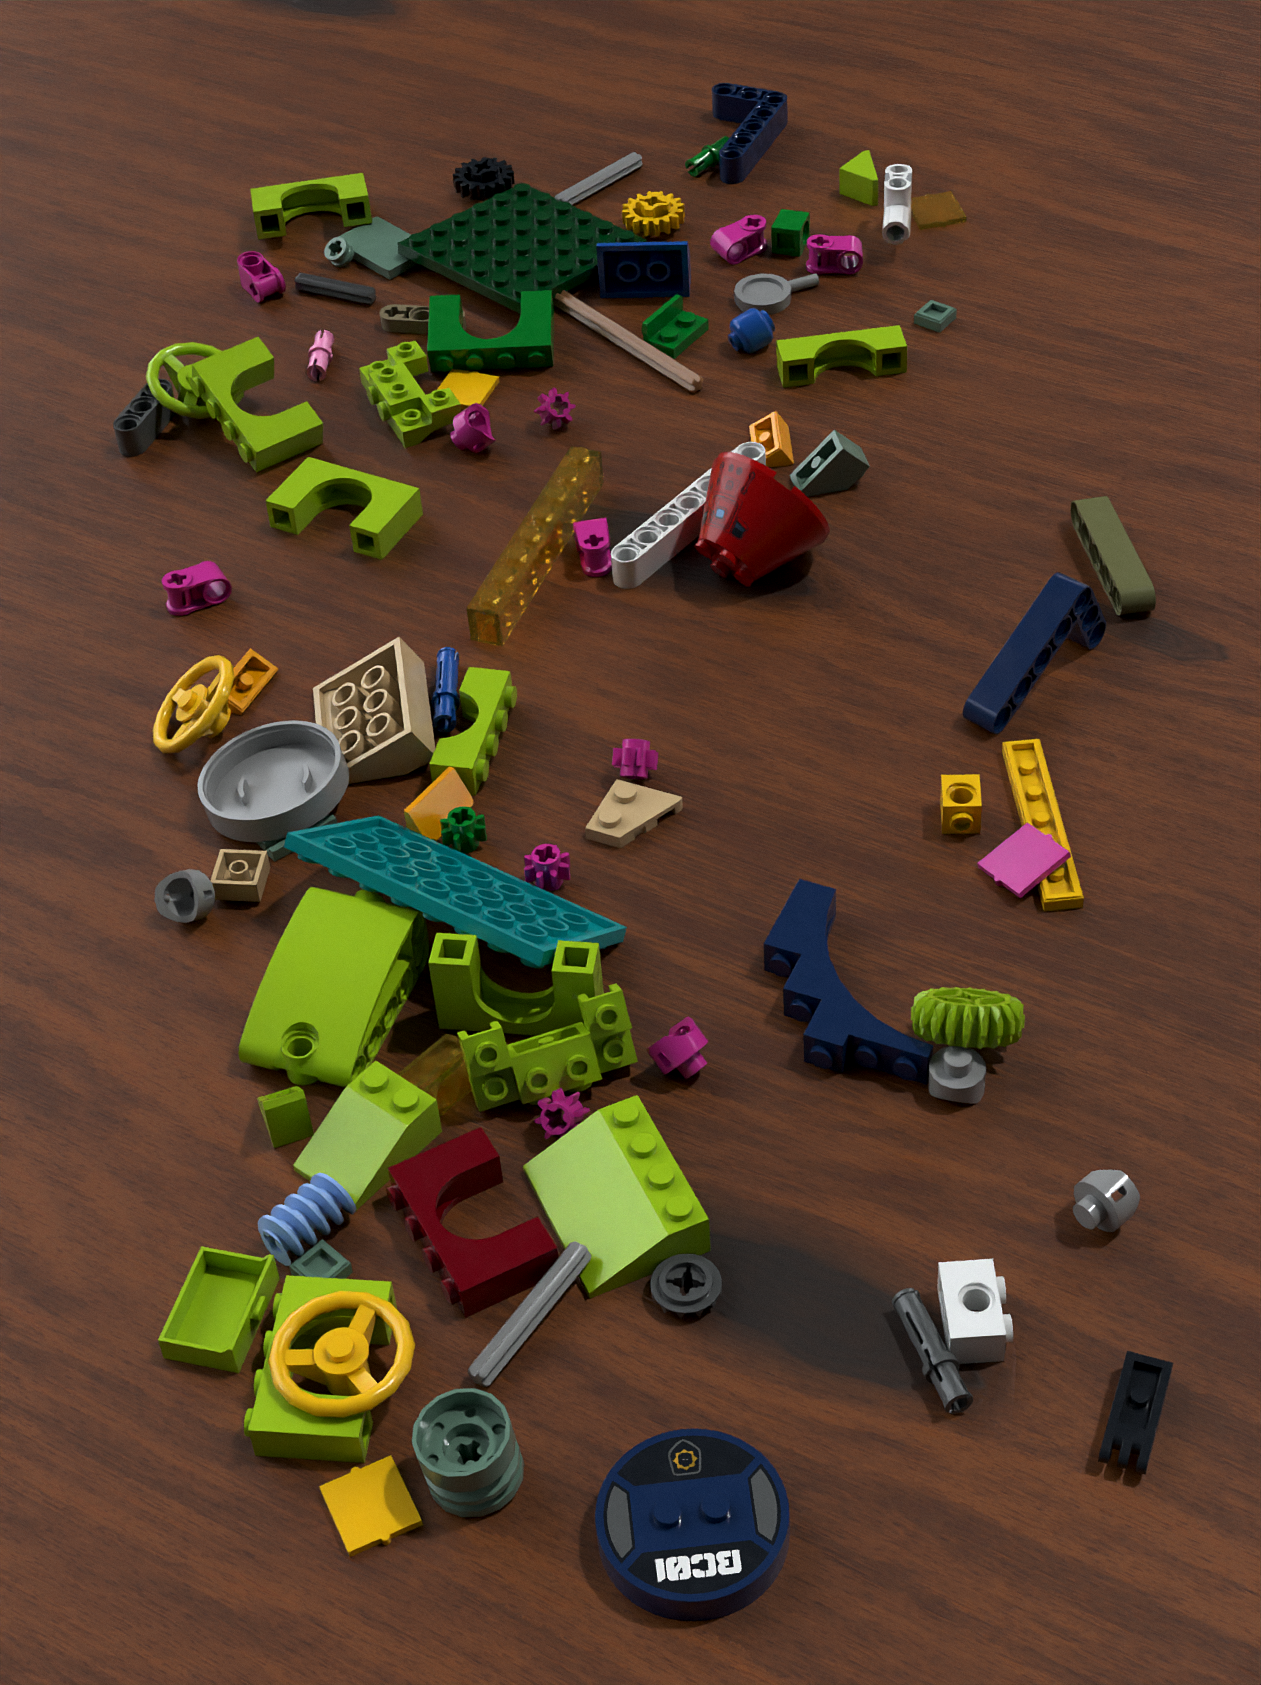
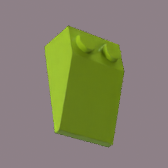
(368, 1129)

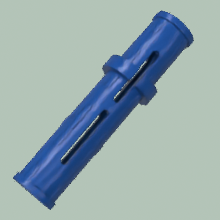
(445, 698)

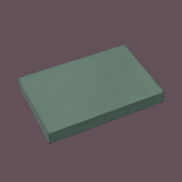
(377, 247)

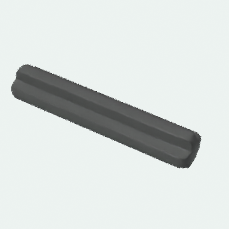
(335, 288)

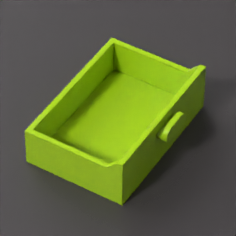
(219, 1309)

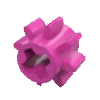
(550, 415)
(635, 759)
(547, 867)
(551, 1114)

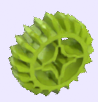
(967, 1017)

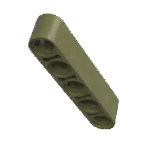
(1113, 556)

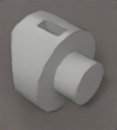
(189, 896)
(957, 1075)
(1096, 1206)

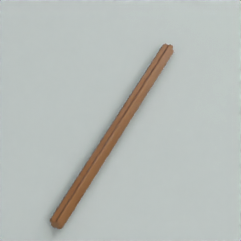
(629, 342)

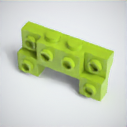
(402, 400)
(553, 1060)

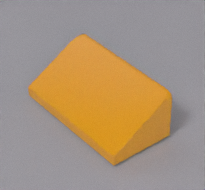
(775, 437)
(250, 677)
(435, 804)

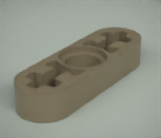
(407, 319)

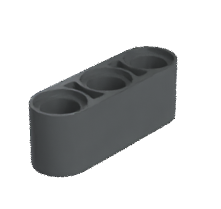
(142, 421)

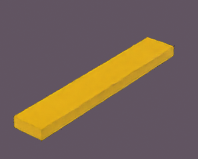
(1039, 807)

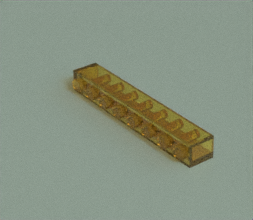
(535, 547)

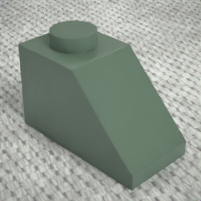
(830, 466)

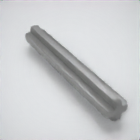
(600, 179)
(529, 1314)

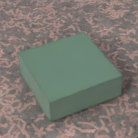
(935, 316)
(321, 1262)

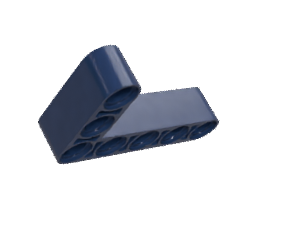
(762, 119)
(1059, 612)

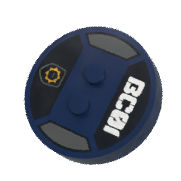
(693, 1524)

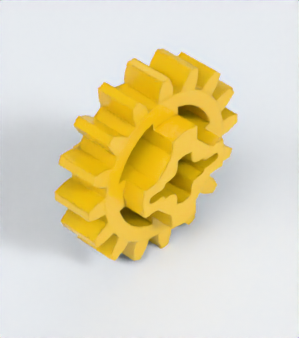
(653, 213)

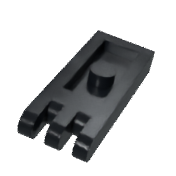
(1136, 1410)

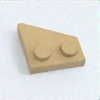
(629, 812)

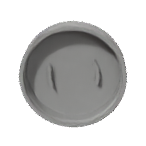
(273, 781)

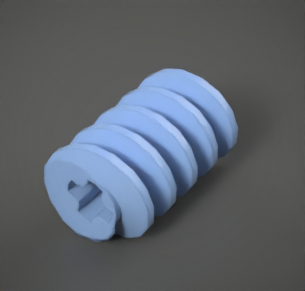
(302, 1215)

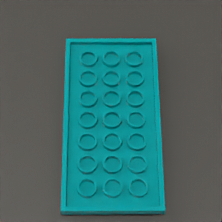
(452, 888)

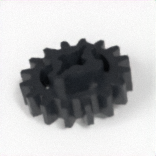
(483, 178)

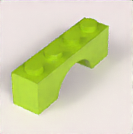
(875, 349)
(486, 702)

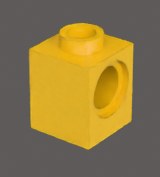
(961, 804)

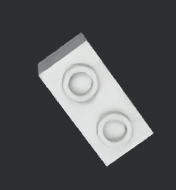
(971, 1334)

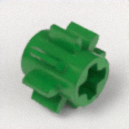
(463, 829)

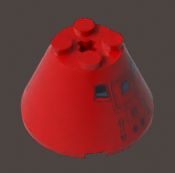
(754, 520)

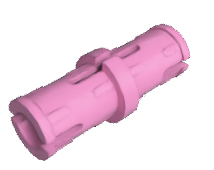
(320, 355)

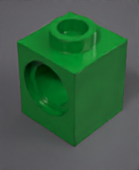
(790, 232)

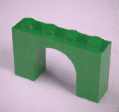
(524, 347)

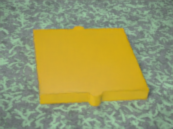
(469, 386)
(370, 1506)

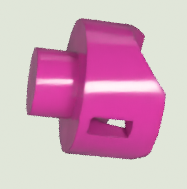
(472, 429)
(680, 1049)

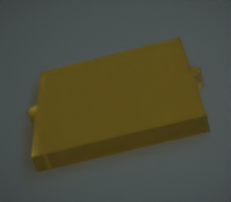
(936, 210)

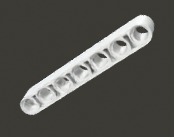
(668, 529)

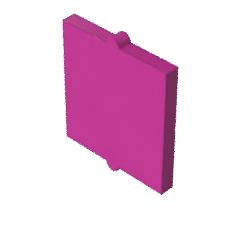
(1024, 860)

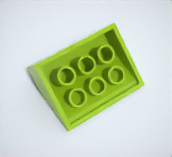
(619, 1196)

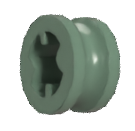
(334, 246)

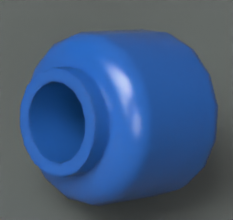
(751, 331)

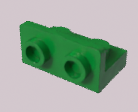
(673, 328)

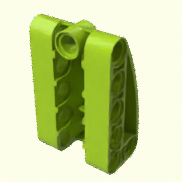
(334, 986)

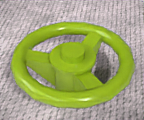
(187, 402)

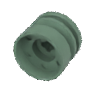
(468, 1452)

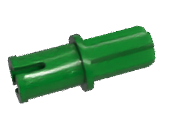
(707, 157)

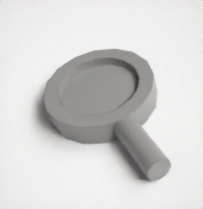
(769, 291)

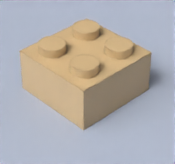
(240, 875)

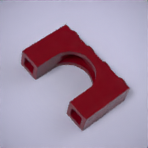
(472, 1270)

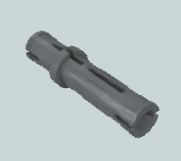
(939, 1365)

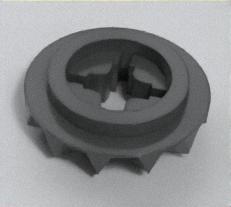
(671, 1275)

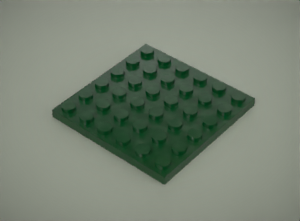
(515, 245)

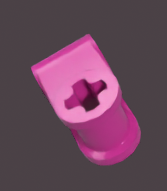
(739, 241)
(833, 254)
(259, 276)
(593, 546)
(196, 587)

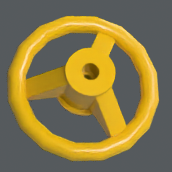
(199, 709)
(340, 1356)

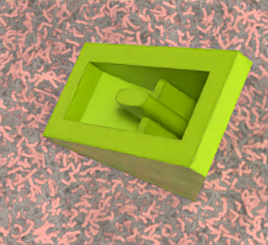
(859, 179)
(286, 1116)

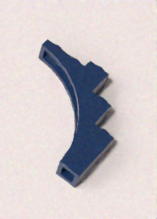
(838, 1024)

